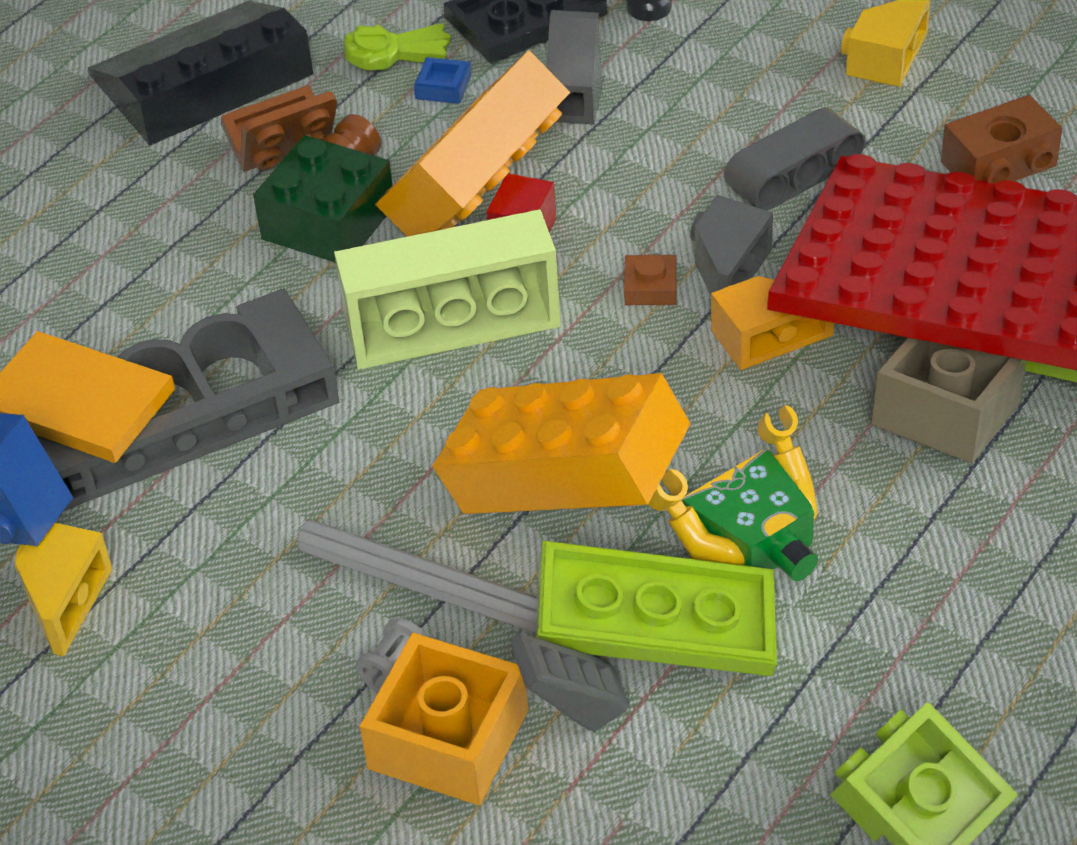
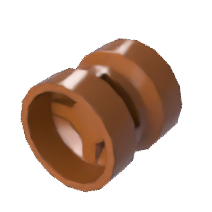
(357, 134)

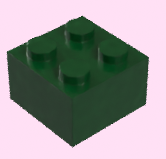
(322, 198)

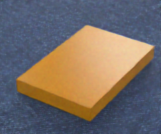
(81, 395)

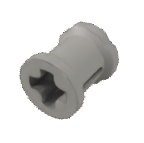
(376, 666)

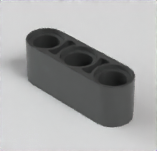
(792, 158)

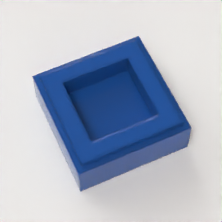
(442, 80)

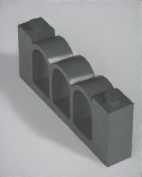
(294, 384)

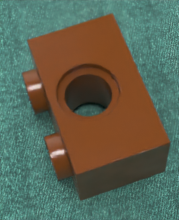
(1003, 142)

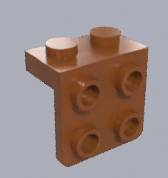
(271, 128)

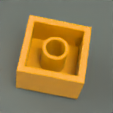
(444, 718)

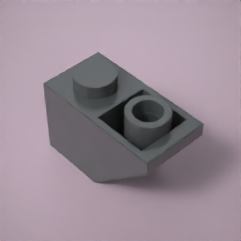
(576, 63)

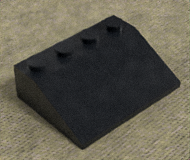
(205, 69)

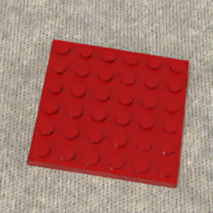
(938, 261)

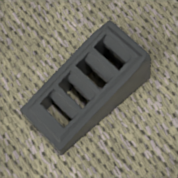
(570, 681)

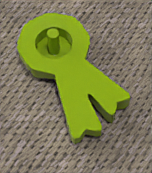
(378, 49)

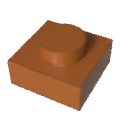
(650, 280)

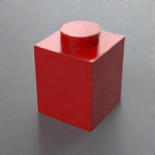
(521, 195)

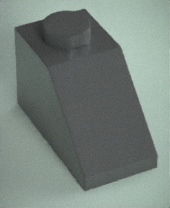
(730, 242)

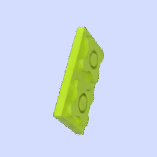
(657, 608)

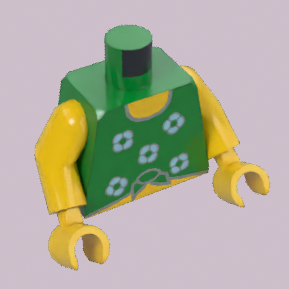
(753, 512)

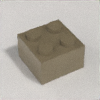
(947, 396)

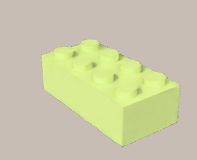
(449, 288)

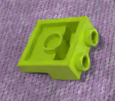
(921, 784)

